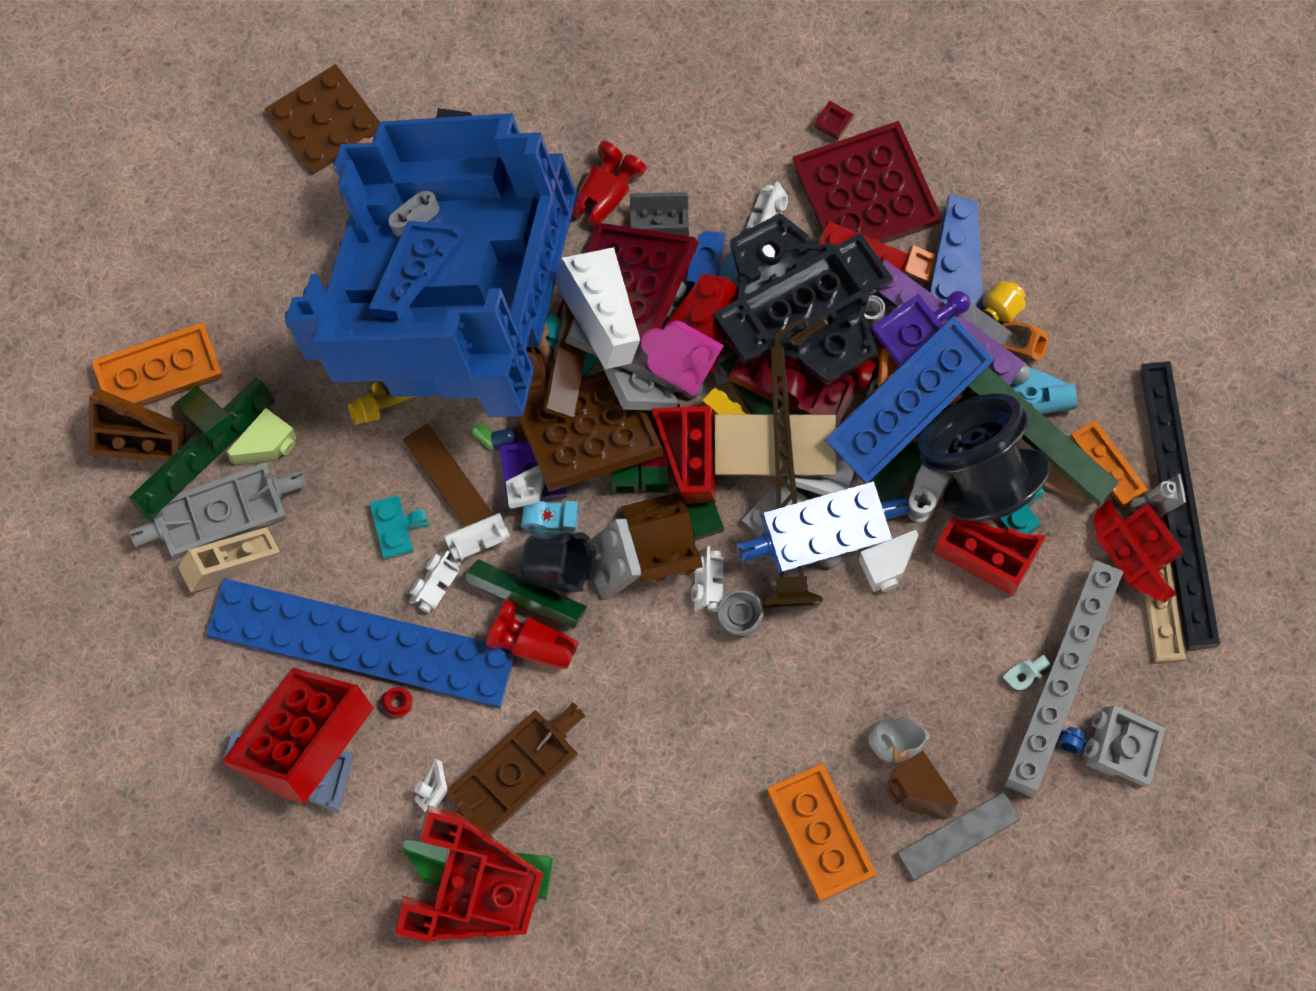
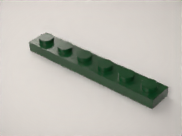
(200, 452)

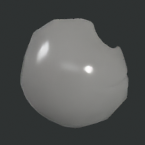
(740, 612)

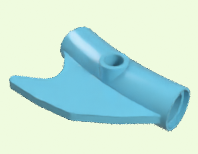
(1047, 393)

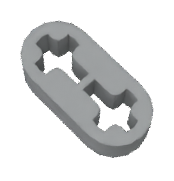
(419, 208)

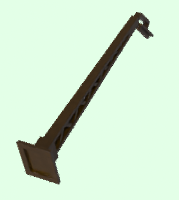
(789, 590)

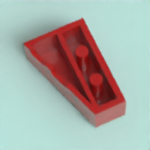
(704, 299)
(690, 445)
(989, 552)

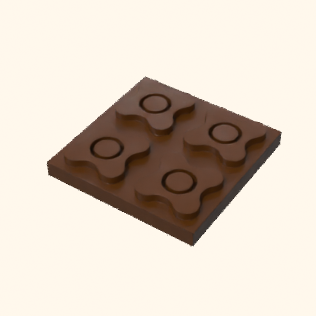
(594, 441)

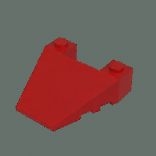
(480, 888)

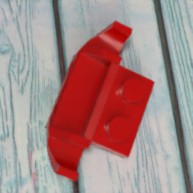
(1138, 547)

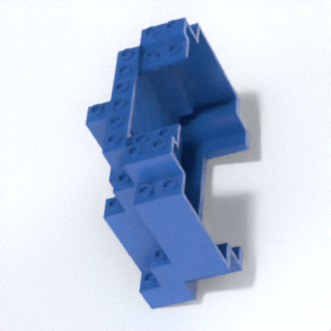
(489, 294)

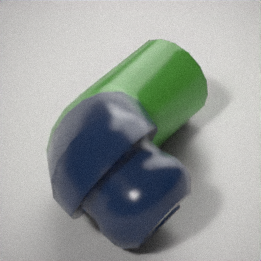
(494, 439)

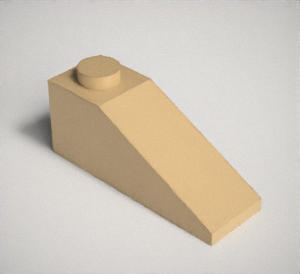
(226, 558)

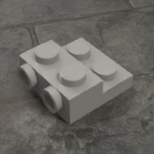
(1124, 745)

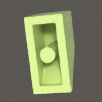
(263, 440)

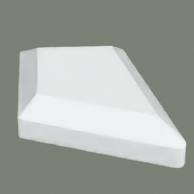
(525, 488)
(433, 787)

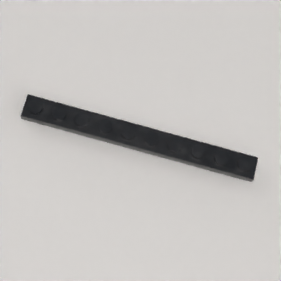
(1182, 522)

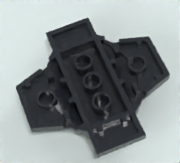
(794, 278)

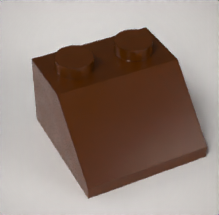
(921, 788)

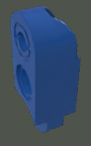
(706, 258)

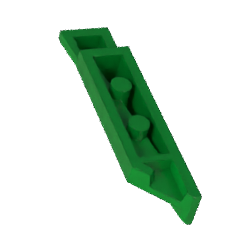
(430, 861)

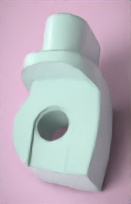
(1030, 668)

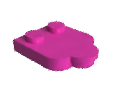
(680, 355)

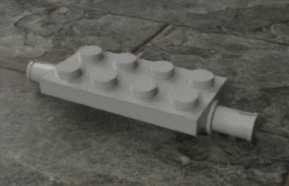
(220, 510)

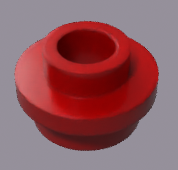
(393, 693)

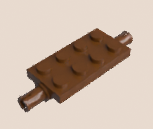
(515, 770)

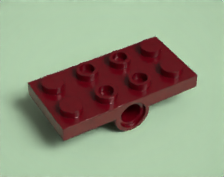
(805, 392)

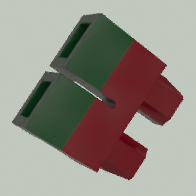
(653, 476)

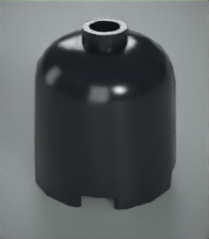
(557, 560)

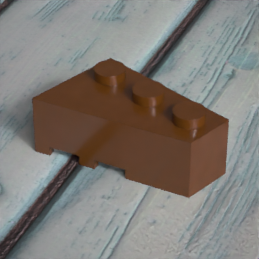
(130, 430)

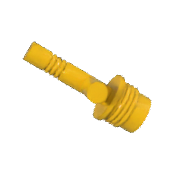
(367, 407)

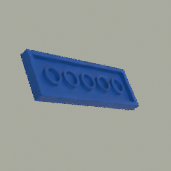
(909, 399)

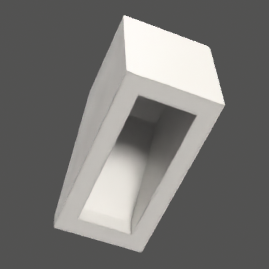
(887, 562)

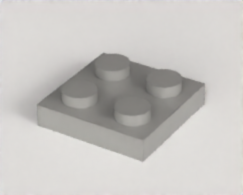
(615, 559)

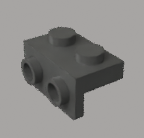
(660, 212)

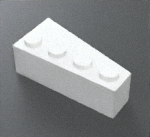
(600, 304)

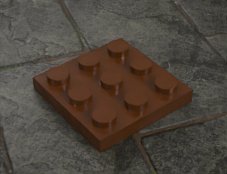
(322, 117)

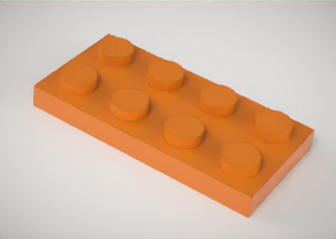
(159, 366)
(821, 832)

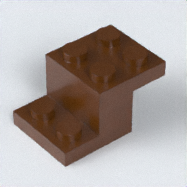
(662, 537)

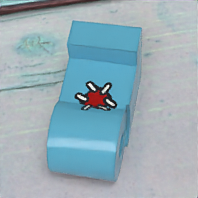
(550, 516)

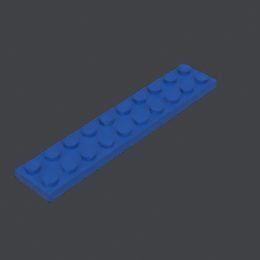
(361, 643)

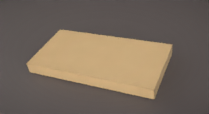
(747, 445)

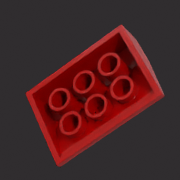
(299, 733)

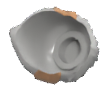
(897, 739)

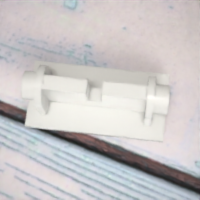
(770, 201)
(477, 537)
(439, 570)
(704, 590)

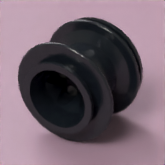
(981, 450)

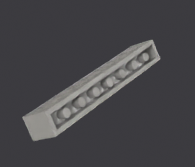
(1063, 679)

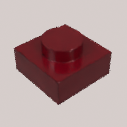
(833, 120)

